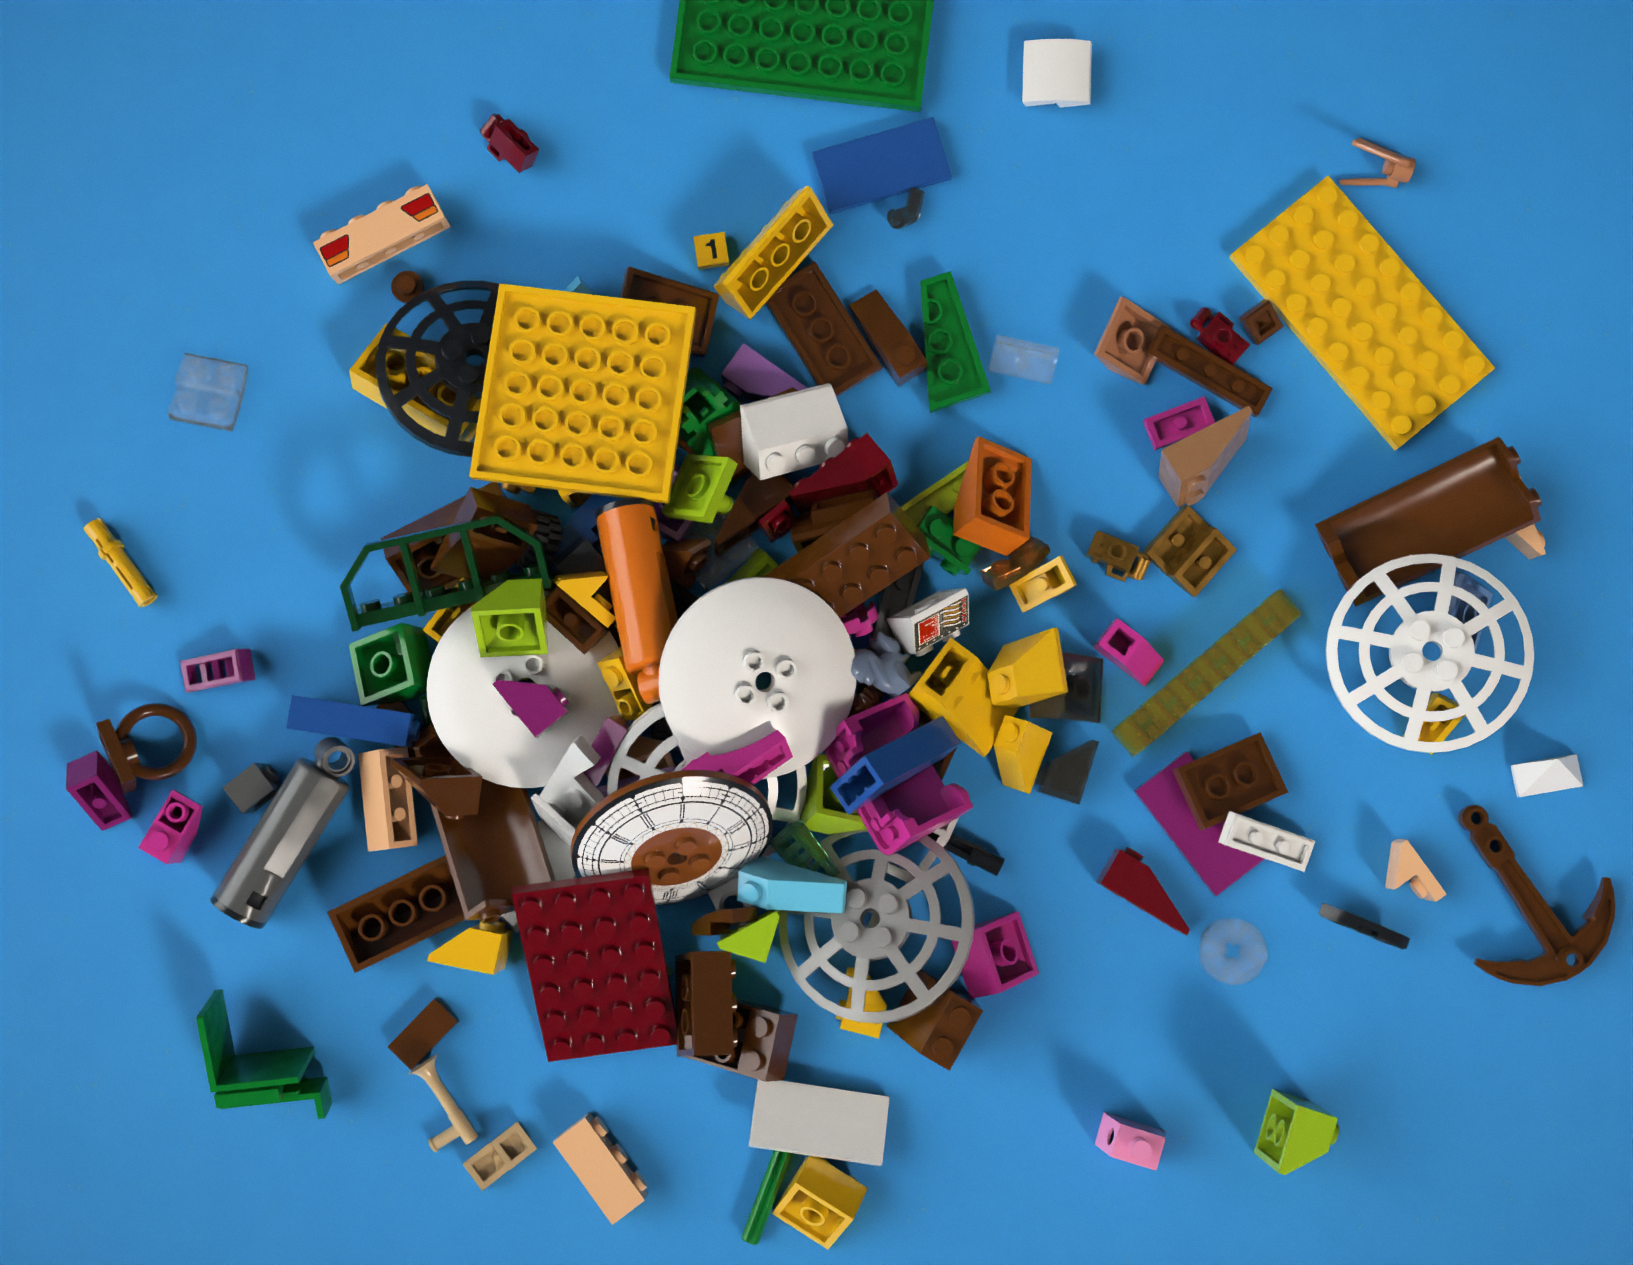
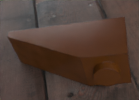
(889, 337)
(750, 506)

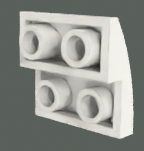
(1057, 72)

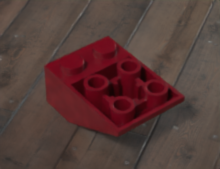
(853, 470)

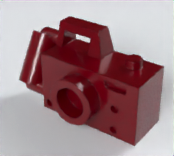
(509, 142)
(1219, 335)

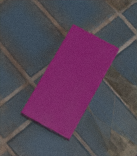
(1212, 861)

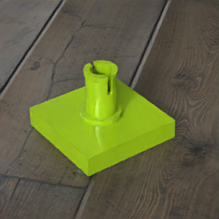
(701, 489)

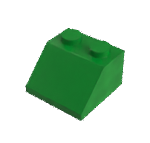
(391, 665)

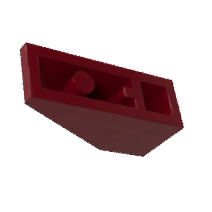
(1138, 885)

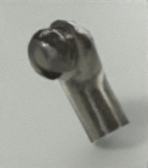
(908, 214)

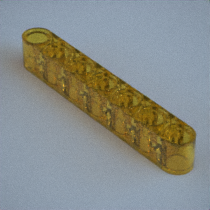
(1206, 672)

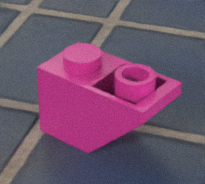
(1129, 652)
(173, 829)

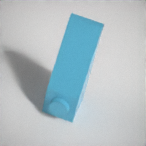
(789, 887)

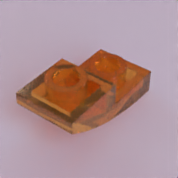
(1021, 562)

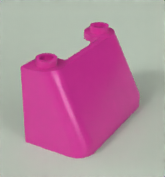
(913, 806)

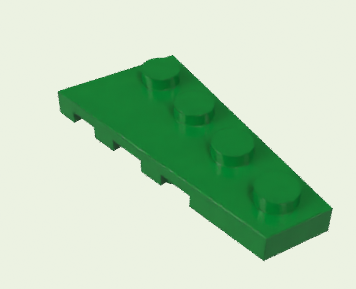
(950, 350)

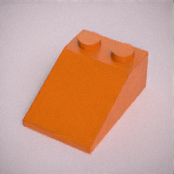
(994, 498)

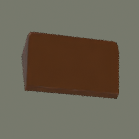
(573, 620)

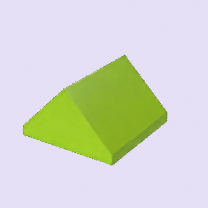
(753, 938)

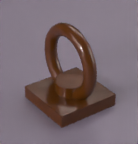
(123, 755)

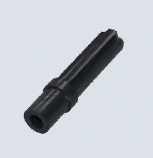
(973, 853)

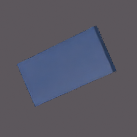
(881, 165)

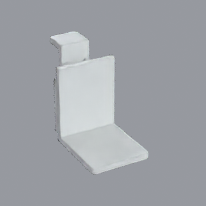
(557, 839)

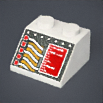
(930, 621)

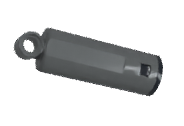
(285, 835)

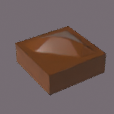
(1261, 322)

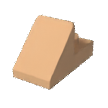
(1406, 865)

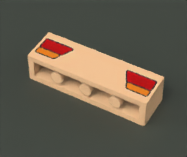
(381, 233)

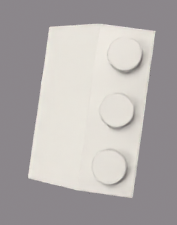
(792, 431)

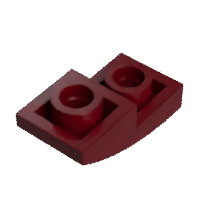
(777, 521)

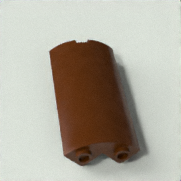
(1436, 512)
(489, 849)

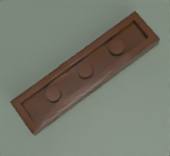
(1208, 370)

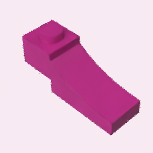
(750, 762)

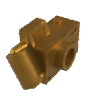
(1118, 555)

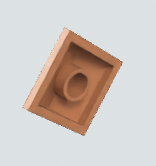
(1127, 340)

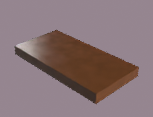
(822, 331)

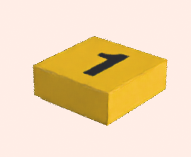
(711, 250)

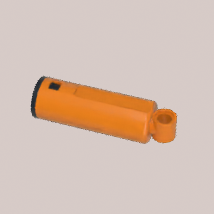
(638, 587)

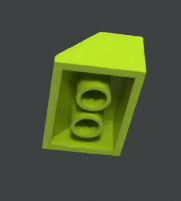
(1294, 1132)

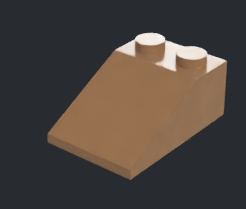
(1198, 460)

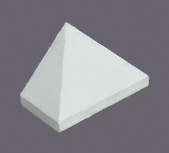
(1546, 775)

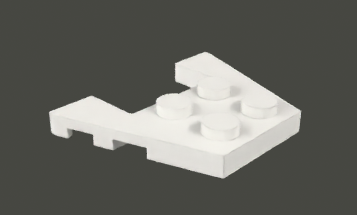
(568, 788)

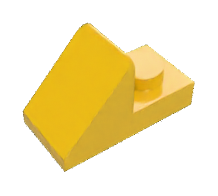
(1043, 584)
(582, 587)

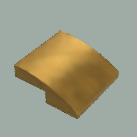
(1189, 550)

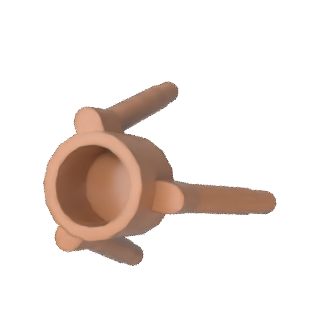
(1396, 166)

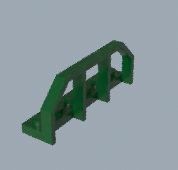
(438, 596)

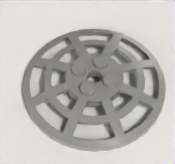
(889, 934)

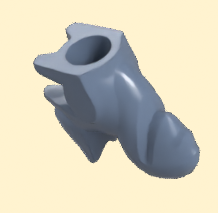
(885, 667)

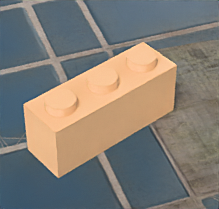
(386, 801)
(601, 1167)

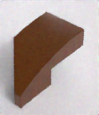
(719, 921)

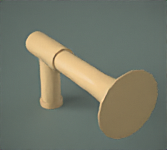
(461, 1125)

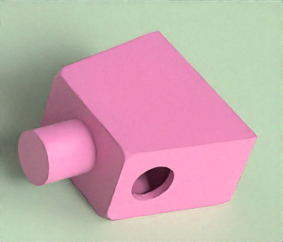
(1131, 1141)

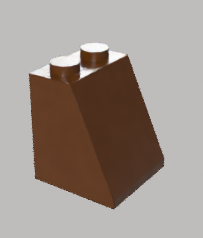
(941, 1028)

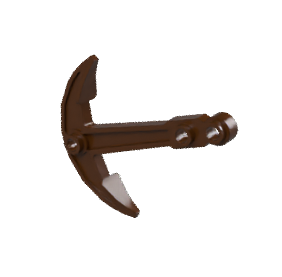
(1552, 936)

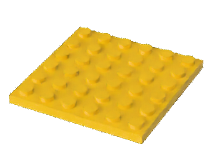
(583, 393)

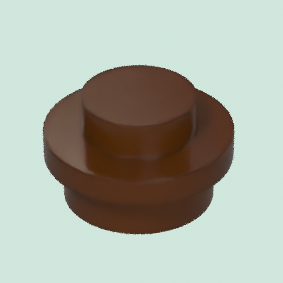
(407, 286)

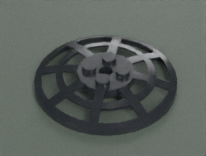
(450, 361)

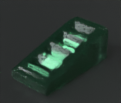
(804, 839)

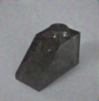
(1067, 773)

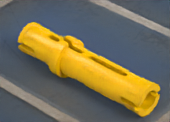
(113, 552)

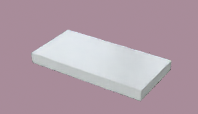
(819, 1122)

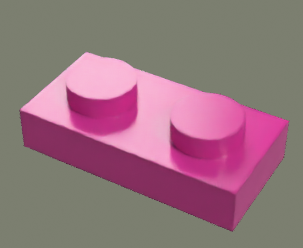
(1178, 423)

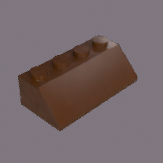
(426, 550)
(398, 914)

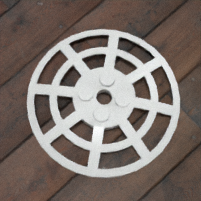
(1420, 673)

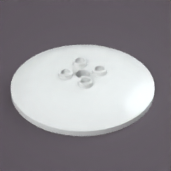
(734, 637)
(486, 731)

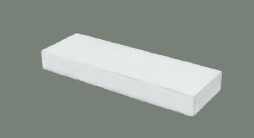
(1266, 841)

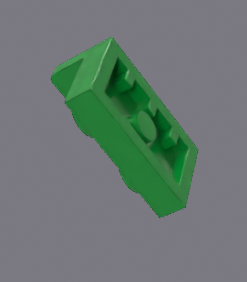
(951, 550)

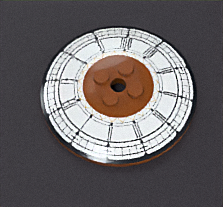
(701, 814)

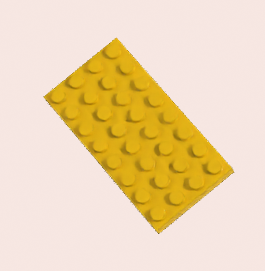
(1361, 312)

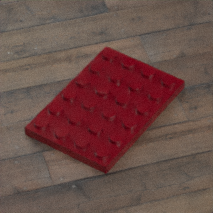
(596, 964)

